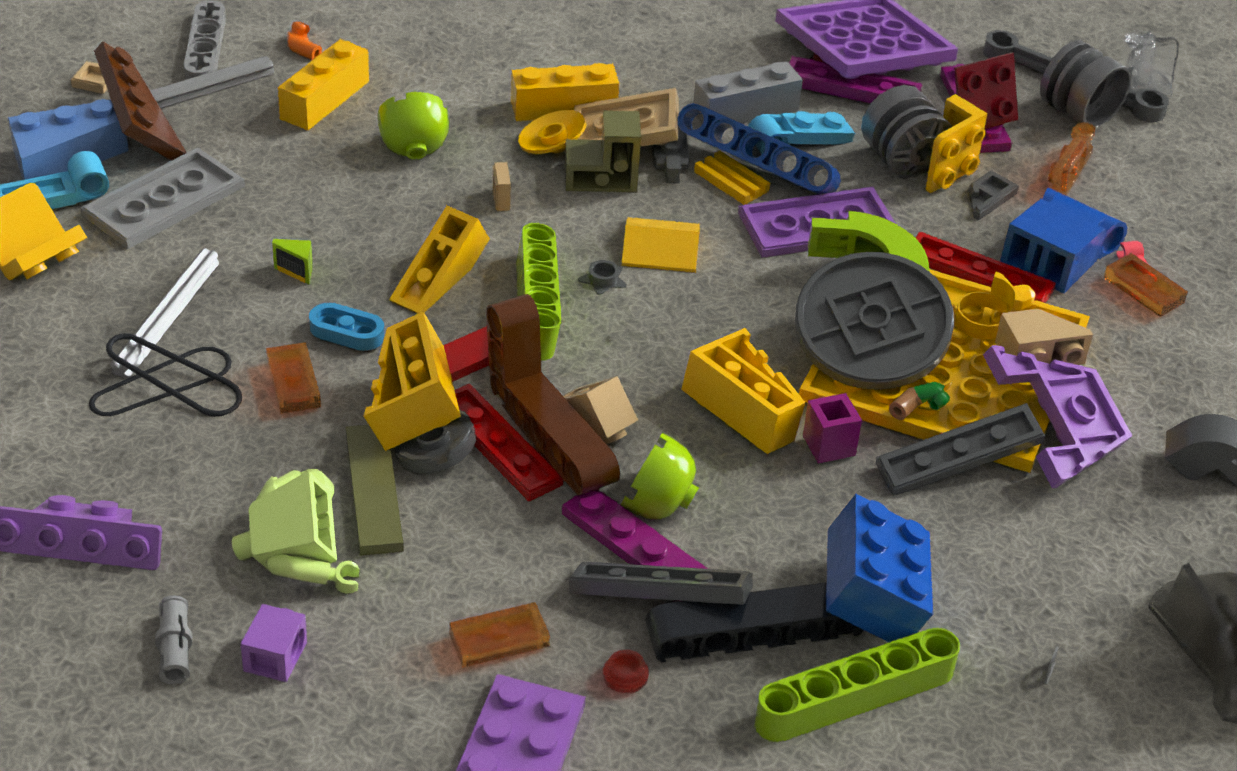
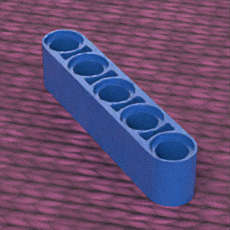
(744, 141)

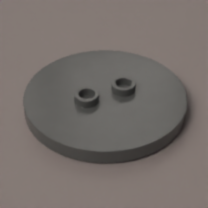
(874, 320)

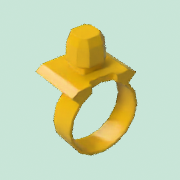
(1002, 297)

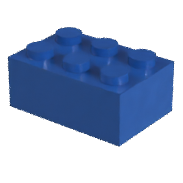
(879, 570)

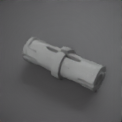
(173, 640)

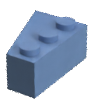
(49, 138)

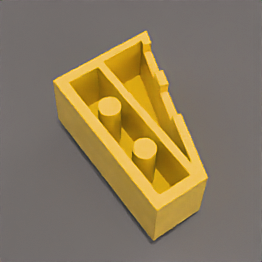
(413, 384)
(744, 391)

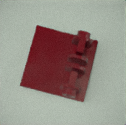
(990, 87)

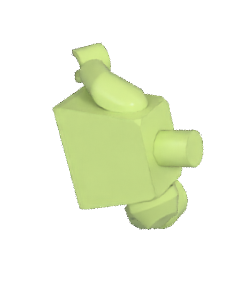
(295, 531)

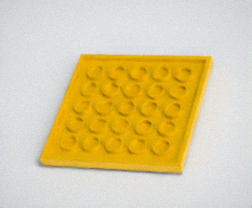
(963, 373)

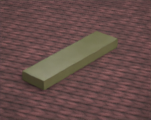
(373, 493)

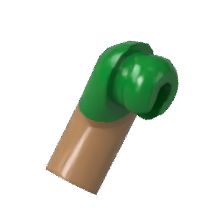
(917, 395)

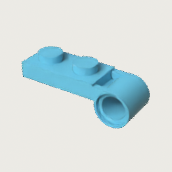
(803, 128)
(81, 182)

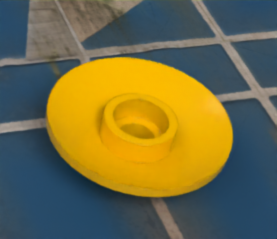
(551, 131)

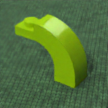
(863, 234)

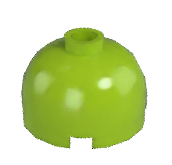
(413, 124)
(663, 481)

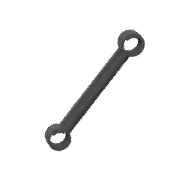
(1004, 42)

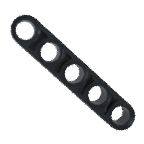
(766, 618)

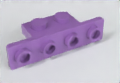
(81, 533)

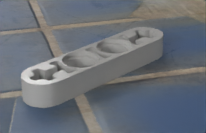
(205, 42)

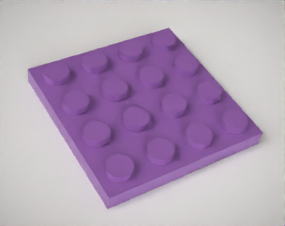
(866, 36)

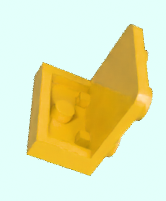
(958, 148)
(32, 234)

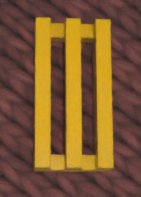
(732, 177)

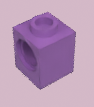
(274, 642)

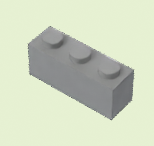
(750, 92)

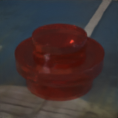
(626, 671)

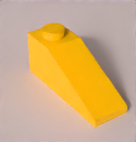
(441, 261)

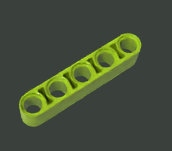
(539, 278)
(856, 684)

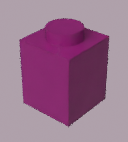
(832, 428)

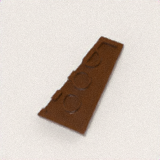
(134, 103)

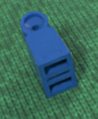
(1061, 239)

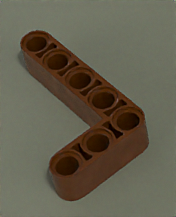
(537, 405)

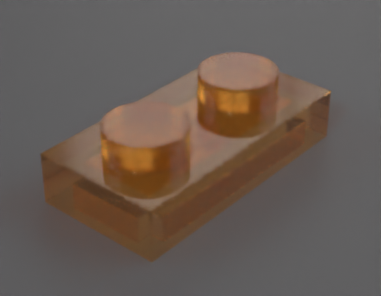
(1145, 284)
(293, 378)
(499, 634)

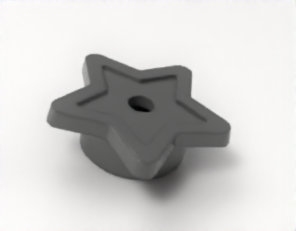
(603, 268)

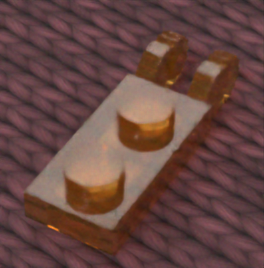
(1072, 158)

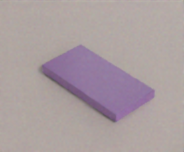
(785, 224)

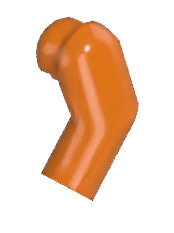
(299, 42)

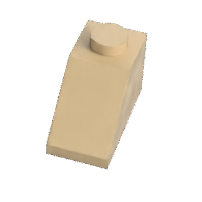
(604, 408)

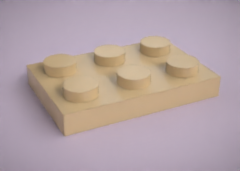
(656, 110)

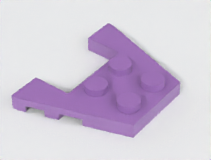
(1075, 404)

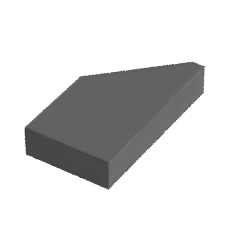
(989, 193)

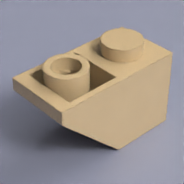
(1043, 336)

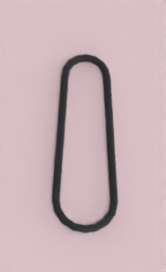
(181, 360)
(92, 401)

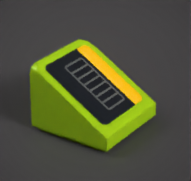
(293, 258)

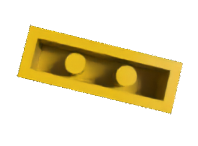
(323, 84)
(560, 88)

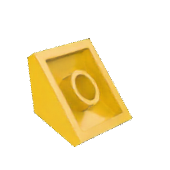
(660, 244)

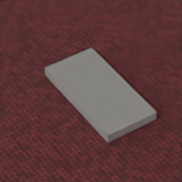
(162, 197)

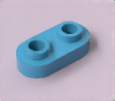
(346, 326)

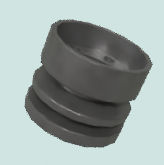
(1085, 83)
(902, 129)

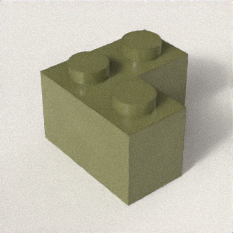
(608, 162)

